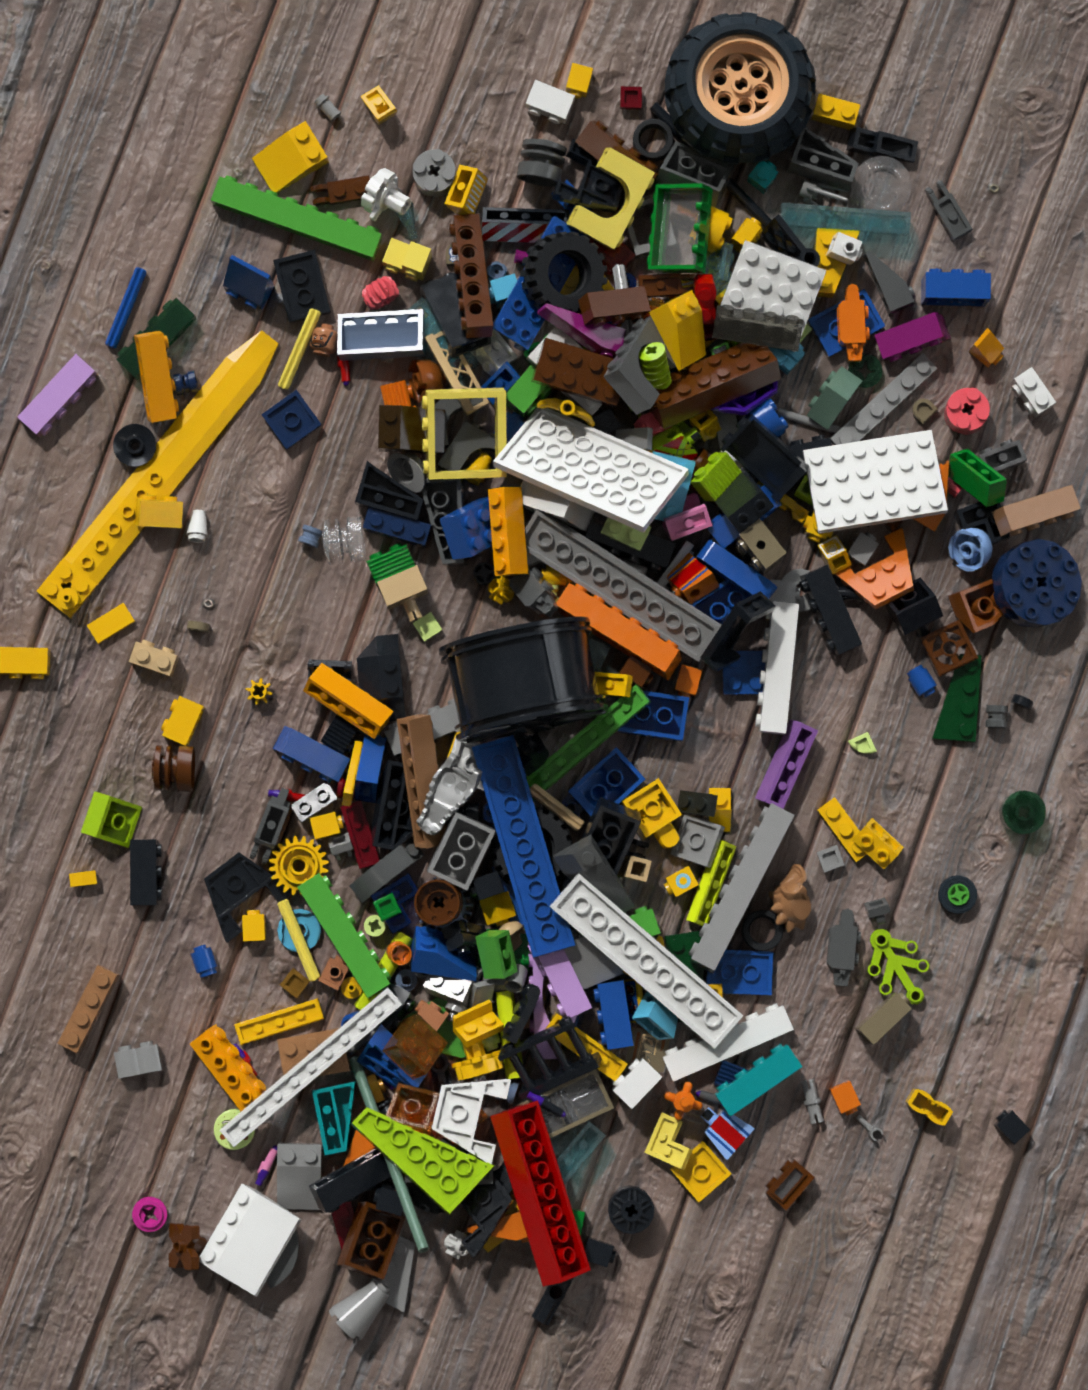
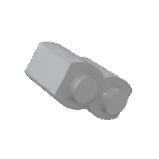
(137, 1060)

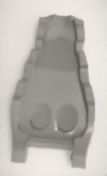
(447, 793)

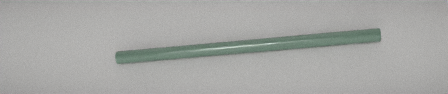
(395, 1173)

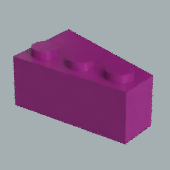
(912, 336)

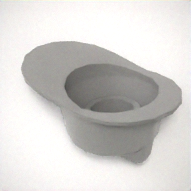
(407, 470)

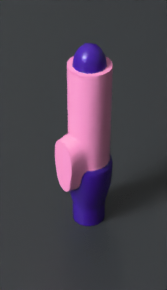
(265, 1166)

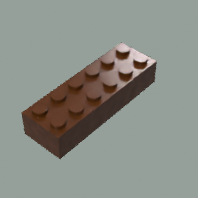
(715, 382)

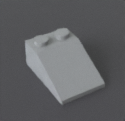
(297, 1169)

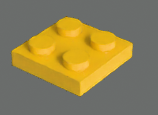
(702, 1172)

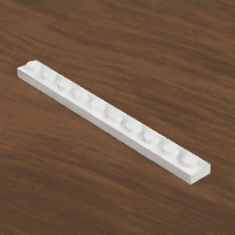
(310, 1067)

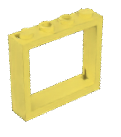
(428, 425)

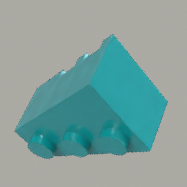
(334, 1115)

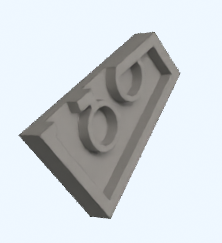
(399, 1272)

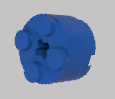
(766, 415)

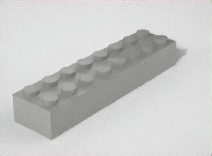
(742, 887)

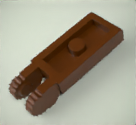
(341, 191)
(665, 284)

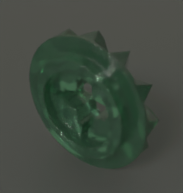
(872, 364)

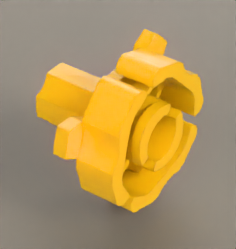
(477, 1062)

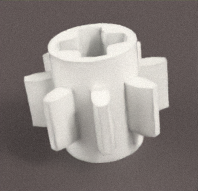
(454, 1245)

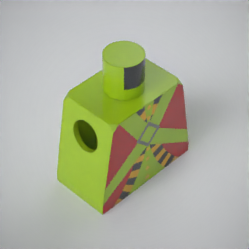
(676, 443)

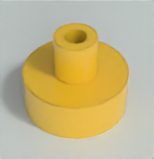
(72, 601)
(347, 992)

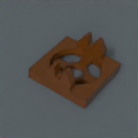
(928, 641)

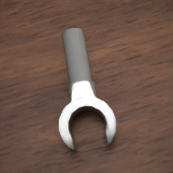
(869, 1127)

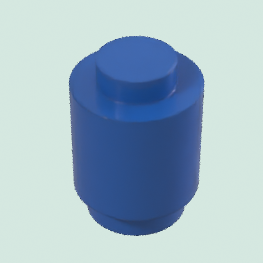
(922, 681)
(204, 961)

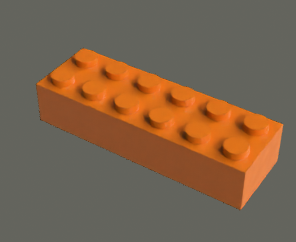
(620, 632)

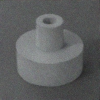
(453, 1009)

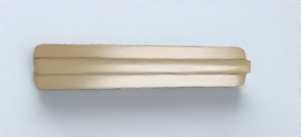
(556, 807)

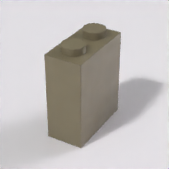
(884, 1017)

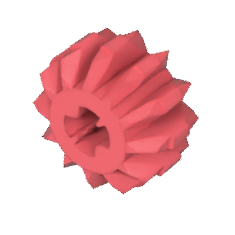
(380, 293)

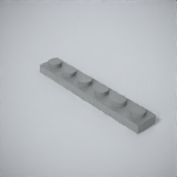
(885, 401)

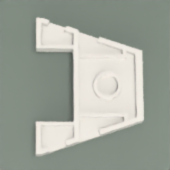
(459, 1113)

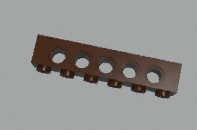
(469, 227)

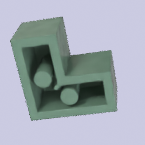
(834, 396)

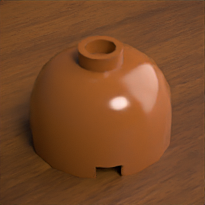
(425, 376)

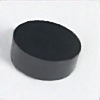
(1022, 701)

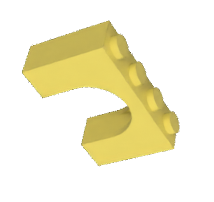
(634, 180)

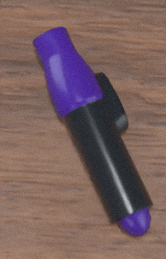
(545, 1103)

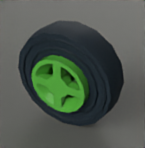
(962, 889)

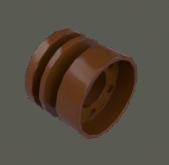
(174, 768)
(426, 904)

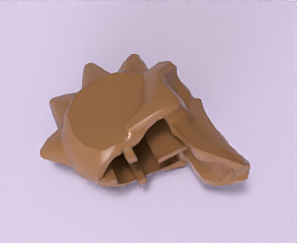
(791, 899)

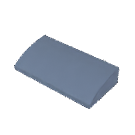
(381, 335)

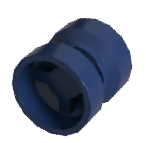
(190, 381)

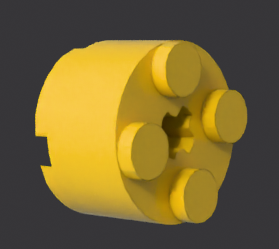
(719, 223)

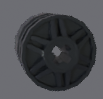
(624, 1198)

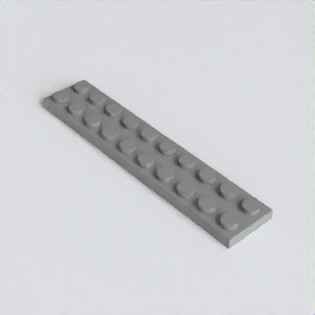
(619, 584)

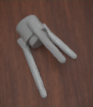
(812, 188)

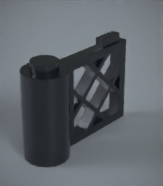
(799, 252)

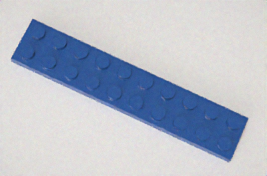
(522, 845)

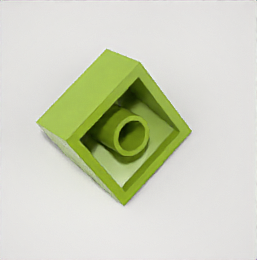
(111, 819)

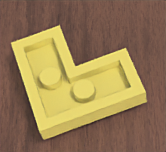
(663, 1144)

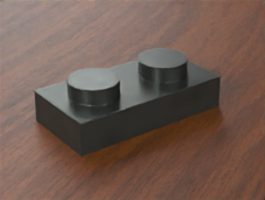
(697, 803)

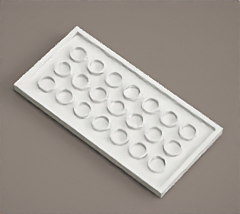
(591, 468)

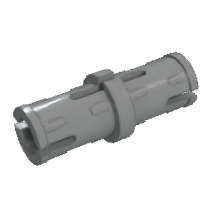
(812, 1101)

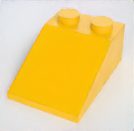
(290, 158)
(681, 329)

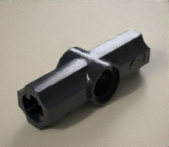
(548, 1305)

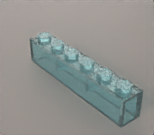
(846, 218)

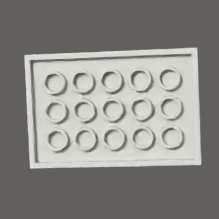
(875, 481)

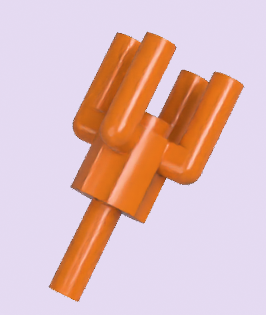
(683, 1100)

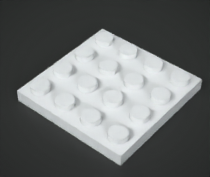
(773, 283)

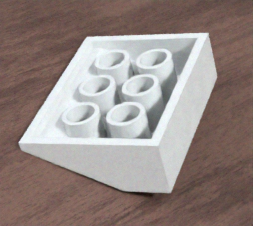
(249, 1239)

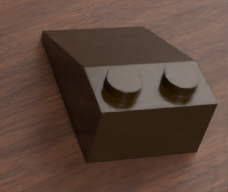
(402, 429)

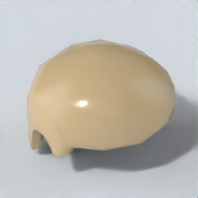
(515, 929)

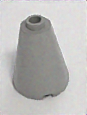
(360, 1309)

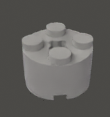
(437, 161)

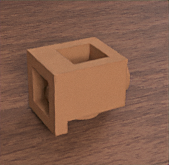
(334, 981)
(431, 1014)

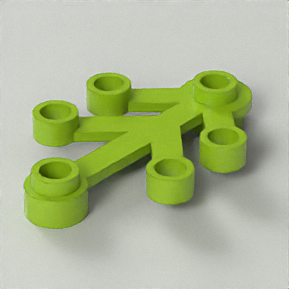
(895, 963)

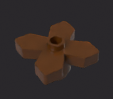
(186, 1246)

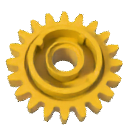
(296, 851)

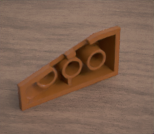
(976, 606)

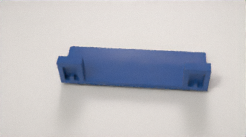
(518, 316)

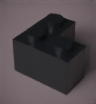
(980, 515)

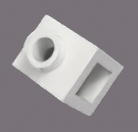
(845, 248)

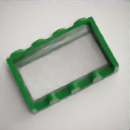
(680, 228)

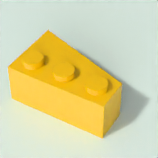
(833, 267)

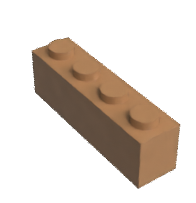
(1036, 510)
(88, 1009)

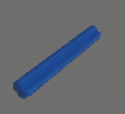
(125, 307)

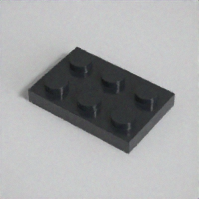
(301, 285)

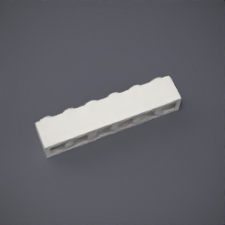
(778, 668)
(742, 1037)

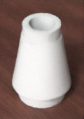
(198, 527)

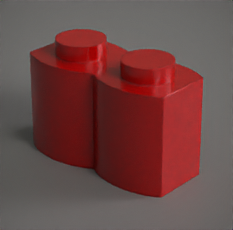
(705, 293)

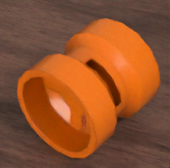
(402, 955)

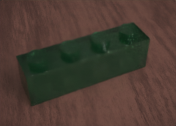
(171, 322)

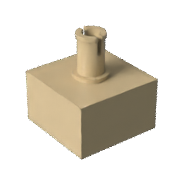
(403, 590)

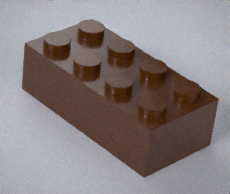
(574, 372)

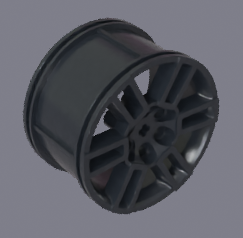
(523, 679)

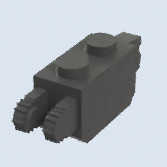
(535, 592)
(271, 824)
(842, 948)

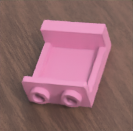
(690, 520)

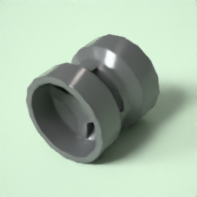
(996, 716)

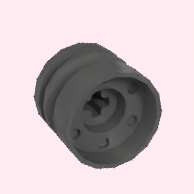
(542, 158)

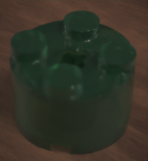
(1034, 816)

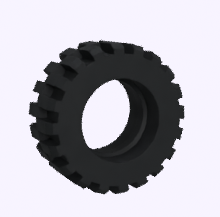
(537, 265)
(552, 827)

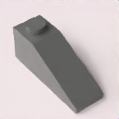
(891, 287)

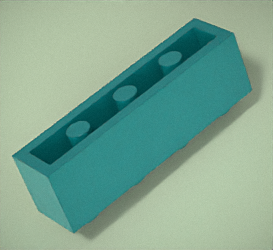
(758, 1080)

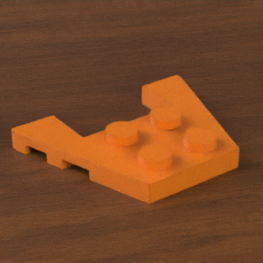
(884, 579)

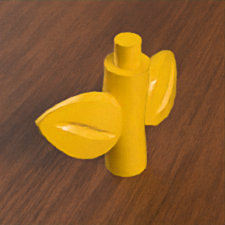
(567, 408)

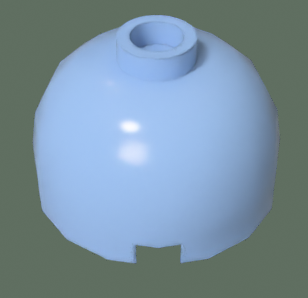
(970, 548)

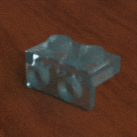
(719, 264)

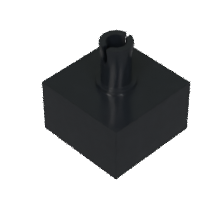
(915, 609)

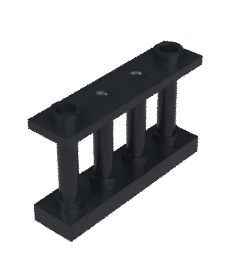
(550, 1079)

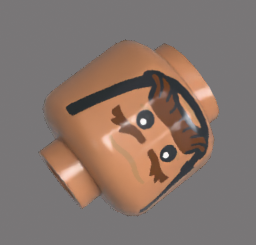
(324, 340)

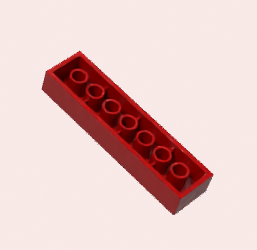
(540, 1193)

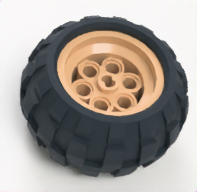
(756, 45)

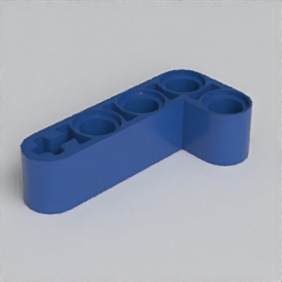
(734, 570)

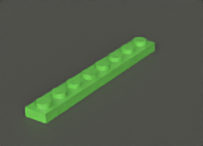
(589, 739)

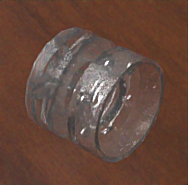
(344, 540)

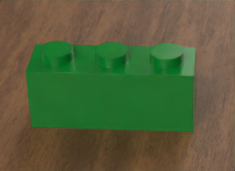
(977, 477)

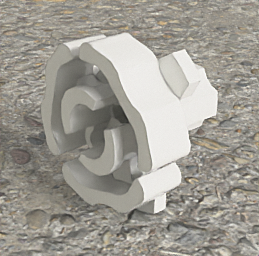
(384, 194)

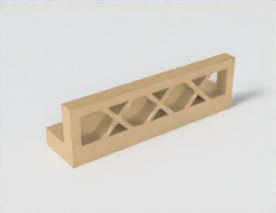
(449, 374)

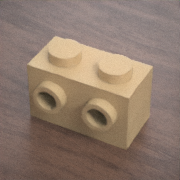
(154, 659)

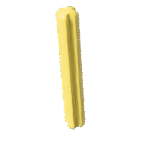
(299, 349)
(298, 940)

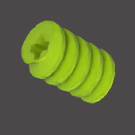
(655, 365)

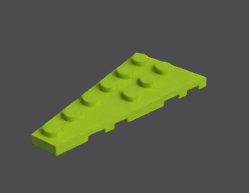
(429, 1163)

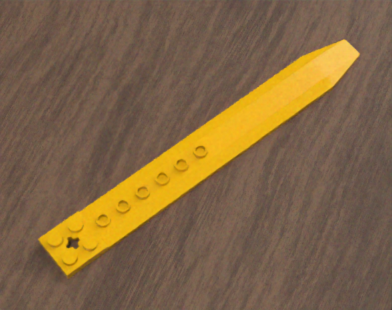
(174, 458)

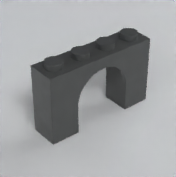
(625, 373)
(466, 444)

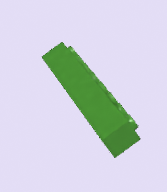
(296, 218)

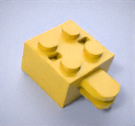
(655, 814)

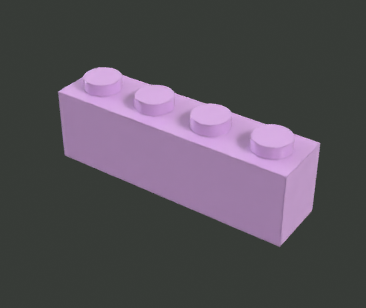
(57, 395)
(563, 983)

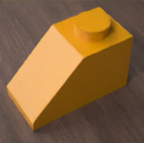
(987, 349)

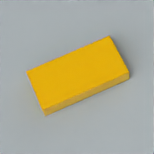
(110, 623)

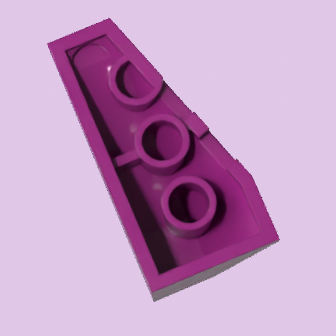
(600, 340)

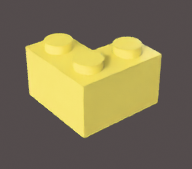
(407, 258)

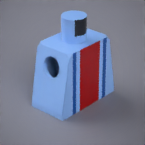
(725, 1131)

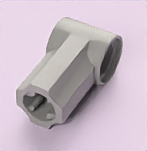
(512, 983)

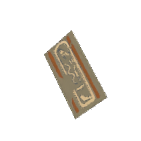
(647, 1048)

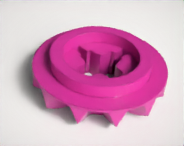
(139, 1215)

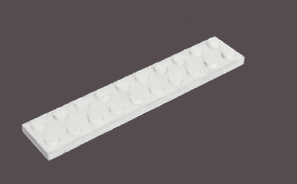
(646, 960)

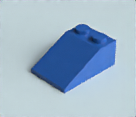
(247, 283)
(610, 779)
(433, 958)

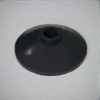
(127, 437)

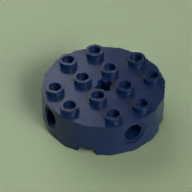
(1036, 583)

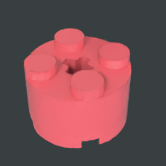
(962, 422)

